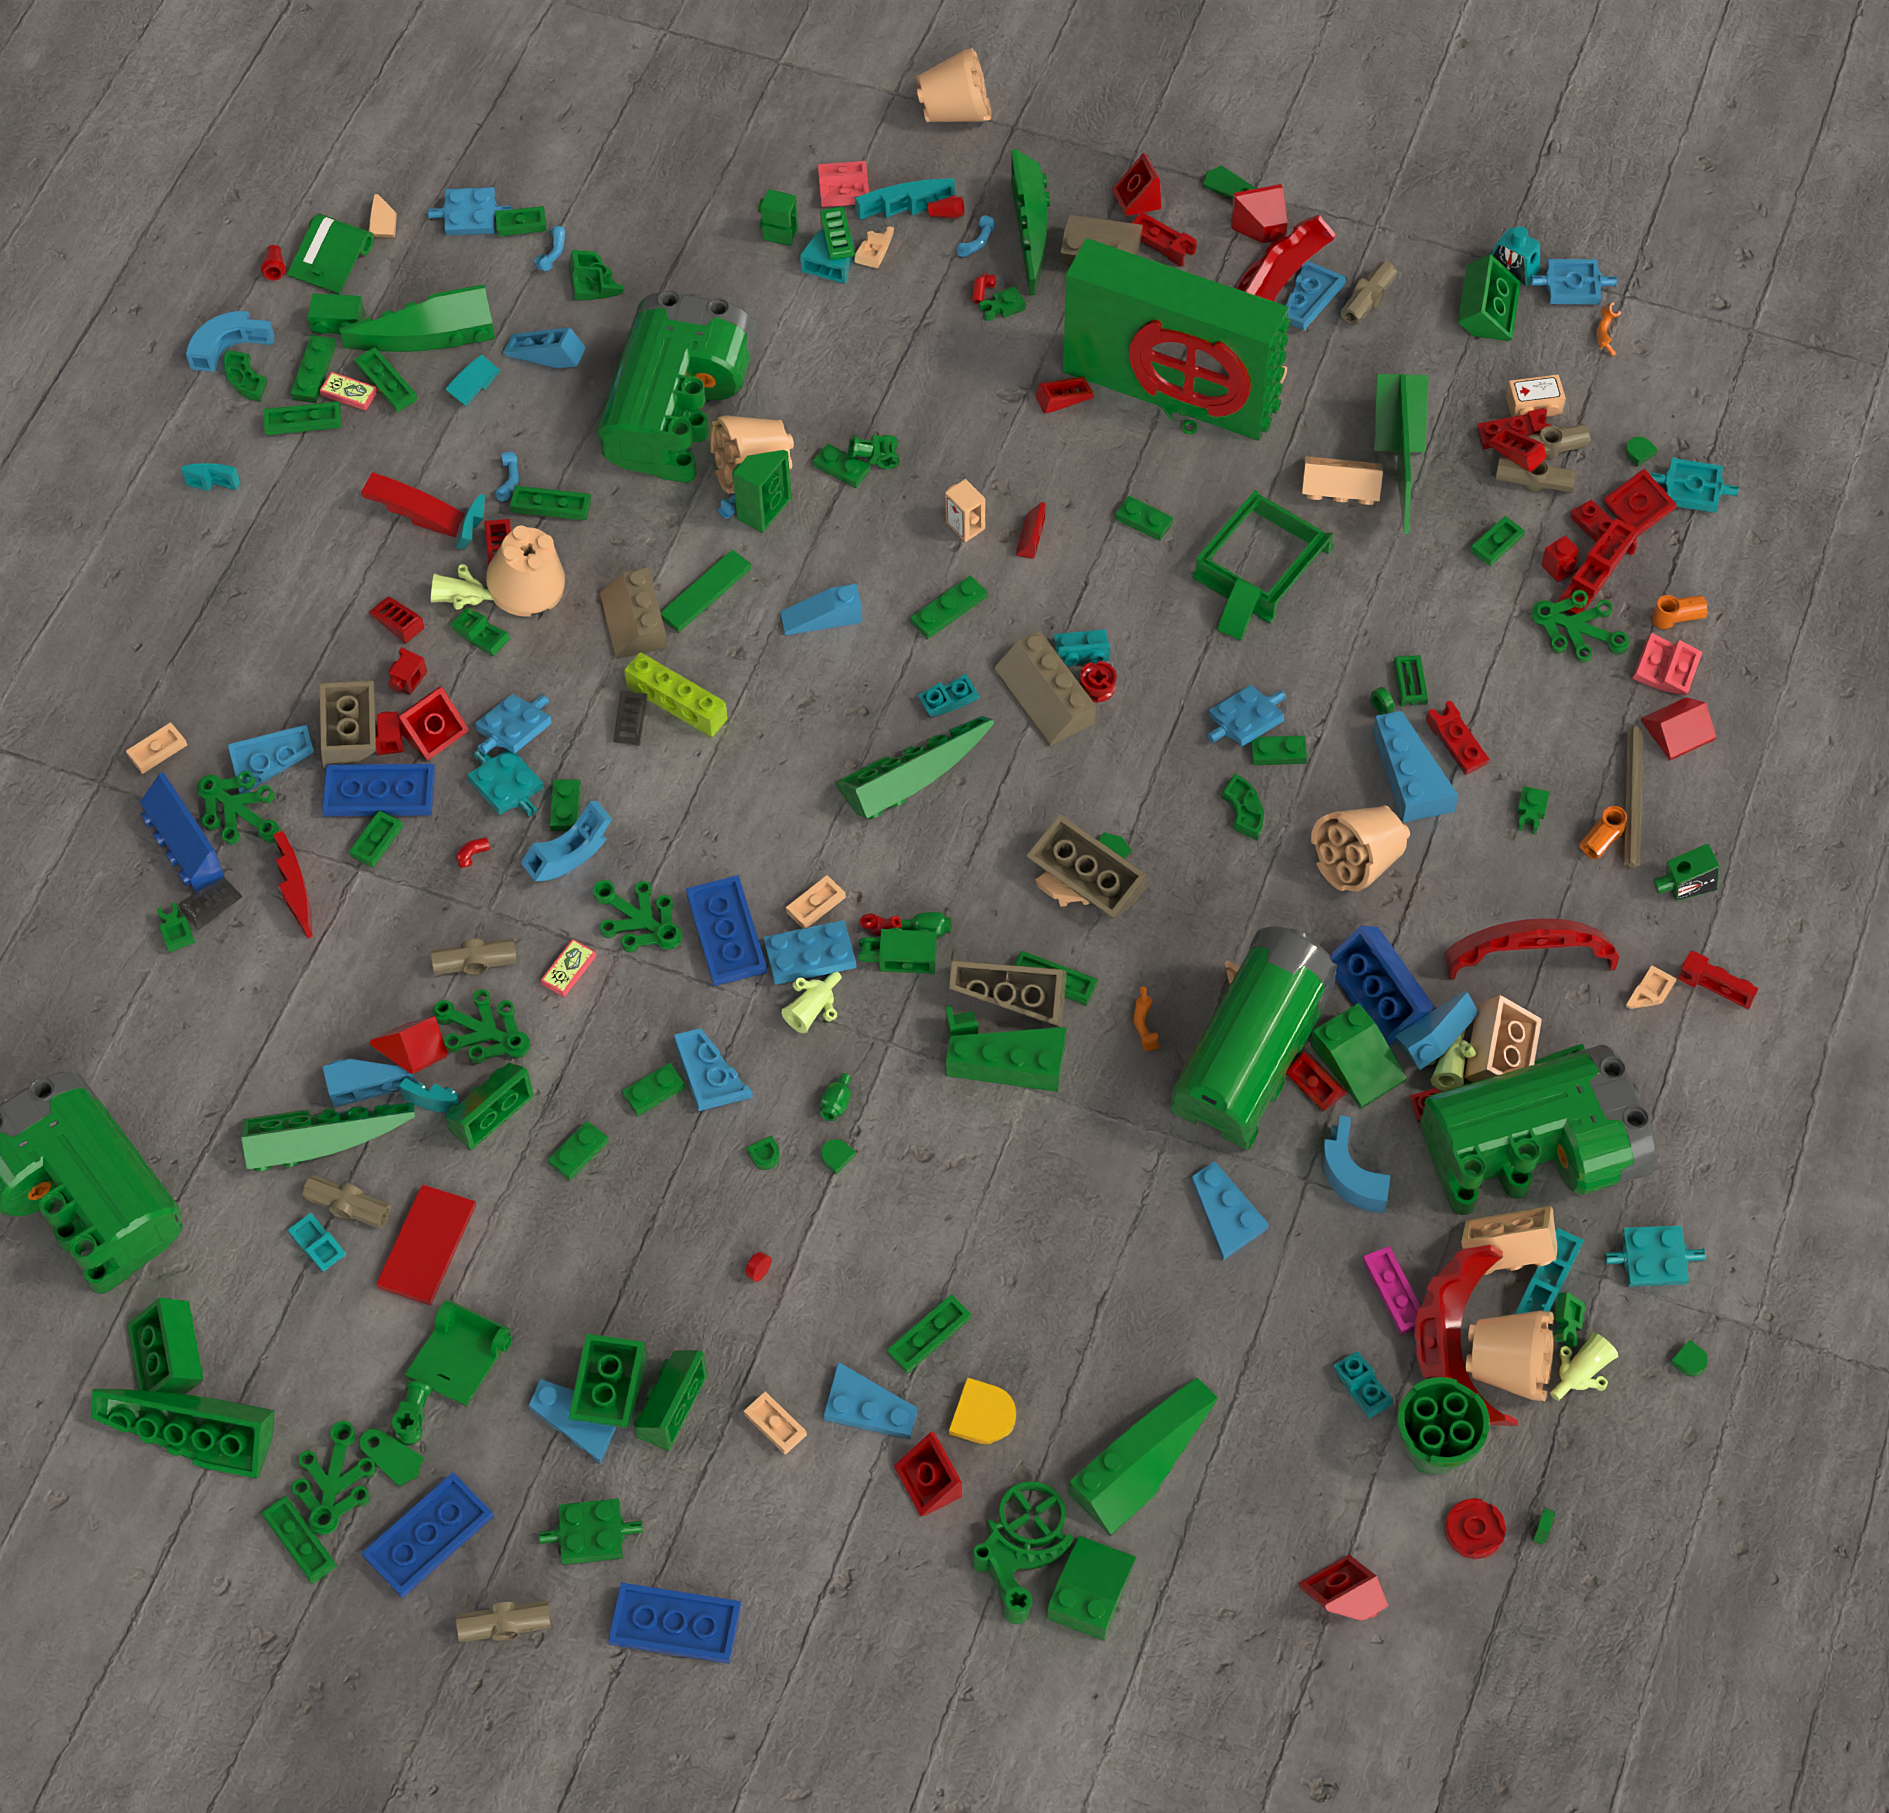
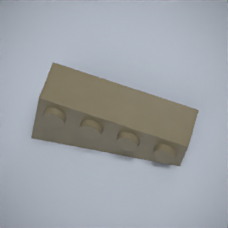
(1017, 988)

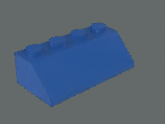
(180, 835)
(1380, 982)

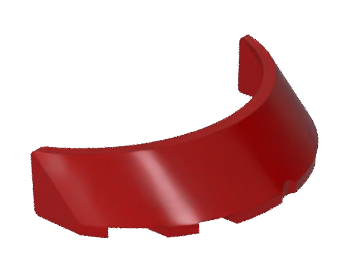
(1285, 257)
(1528, 935)
(1441, 1319)

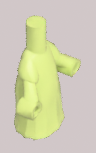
(459, 591)
(806, 1007)
(1451, 1065)
(1588, 1361)

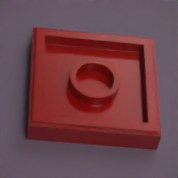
(1640, 502)

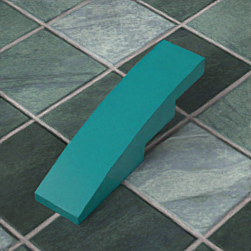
(904, 196)
(1550, 1278)

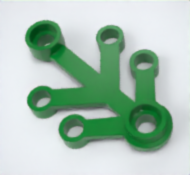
(1577, 624)
(235, 805)
(639, 918)
(483, 1030)
(334, 1482)

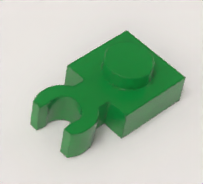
(1004, 302)
(1532, 807)
(175, 929)
(1570, 1316)

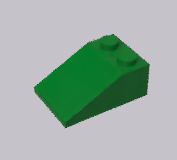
(1358, 1055)
(608, 1380)
(1090, 1588)

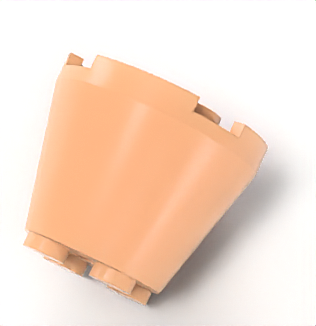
(955, 90)
(737, 437)
(526, 573)
(1358, 845)
(1513, 1353)

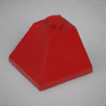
(1260, 213)
(1346, 1589)

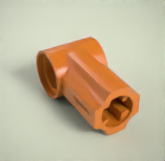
(1674, 610)
(1604, 833)

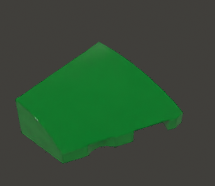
(591, 277)

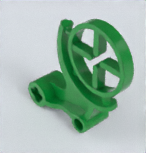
(1004, 1559)

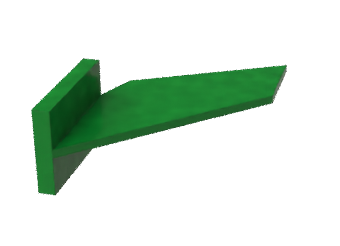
(1401, 426)

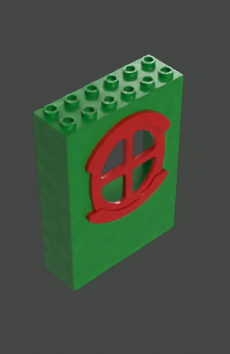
(1129, 304)

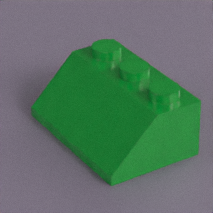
(1489, 300)
(762, 488)
(490, 1105)
(165, 1347)
(671, 1398)

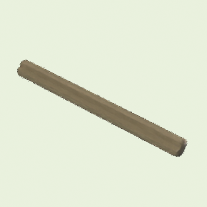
(1633, 797)

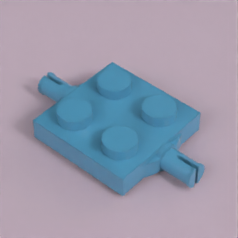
(469, 211)
(1574, 281)
(1246, 715)
(513, 723)

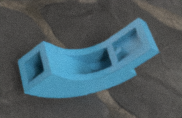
(223, 332)
(576, 846)
(1351, 1182)

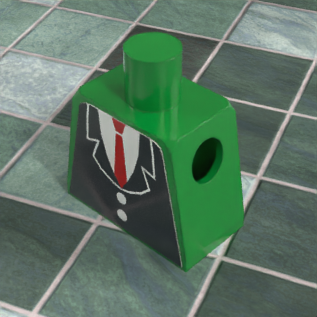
(1690, 874)

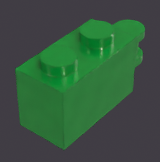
(901, 950)

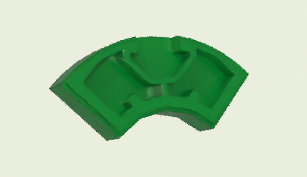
(242, 377)
(1246, 805)

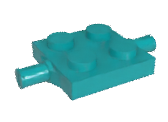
(1695, 484)
(505, 782)
(1655, 1256)

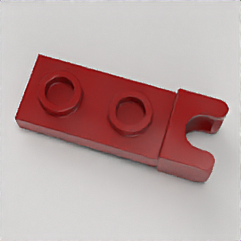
(1166, 239)
(1525, 424)
(1595, 522)
(1457, 738)
(1716, 979)

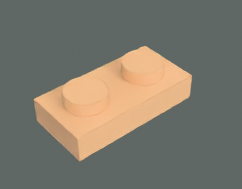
(156, 748)
(815, 902)
(775, 1423)

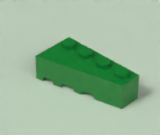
(1009, 1057)

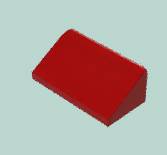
(1032, 531)
(1315, 1081)

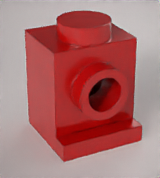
(1560, 558)
(407, 672)
(388, 734)

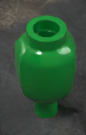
(929, 920)
(835, 1098)

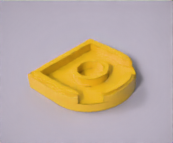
(983, 1413)

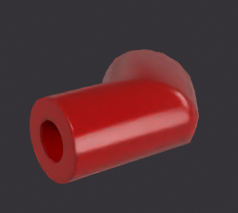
(980, 285)
(470, 848)
(875, 923)

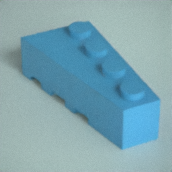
(1413, 773)

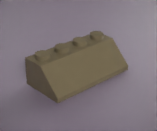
(1045, 689)
(1089, 867)

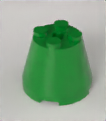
(1442, 1425)

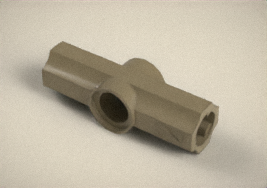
(1368, 293)
(1563, 439)
(1541, 477)
(474, 956)
(346, 1201)
(503, 1621)

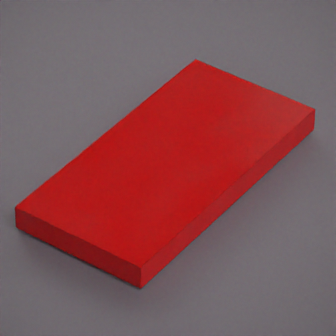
(426, 1244)

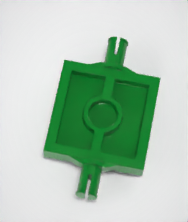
(590, 1531)

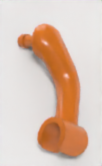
(1601, 333)
(1142, 1007)

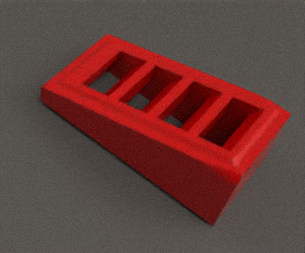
(1050, 401)
(1528, 459)
(495, 526)
(409, 630)

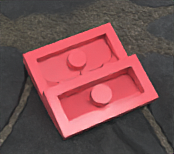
(842, 182)
(1667, 665)

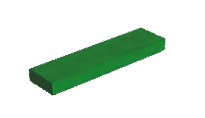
(705, 591)

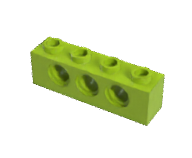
(676, 694)

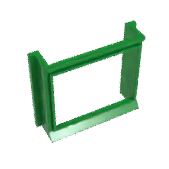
(1223, 581)

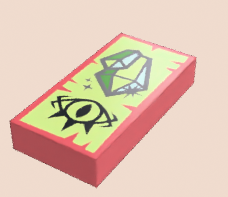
(348, 391)
(568, 968)

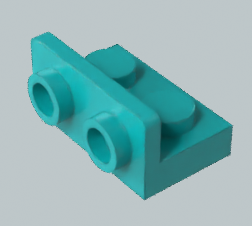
(1082, 647)

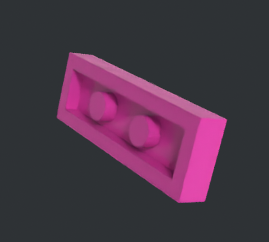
(1393, 1288)

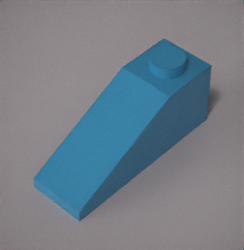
(547, 347)
(824, 610)
(1437, 1030)
(361, 1080)

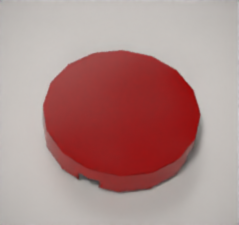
(1475, 1528)

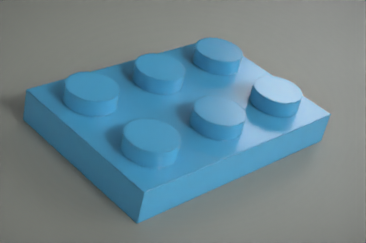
(809, 952)

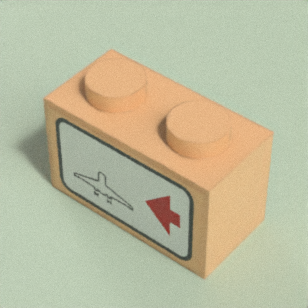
(1535, 394)
(965, 510)

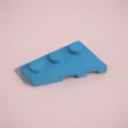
(1312, 293)
(270, 754)
(707, 1073)
(1229, 1212)
(553, 1406)
(868, 1406)

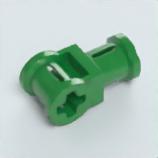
(876, 450)
(410, 1415)

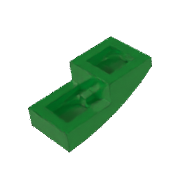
(1239, 610)
(479, 632)

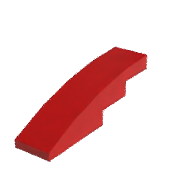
(413, 503)
(1600, 563)
(294, 888)

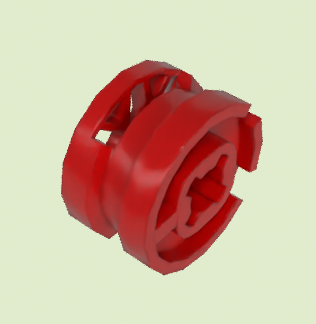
(1098, 680)

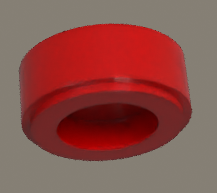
(758, 1266)

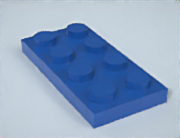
(379, 787)
(726, 930)
(427, 1535)
(675, 1623)

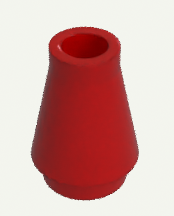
(949, 207)
(273, 263)

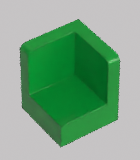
(960, 1023)

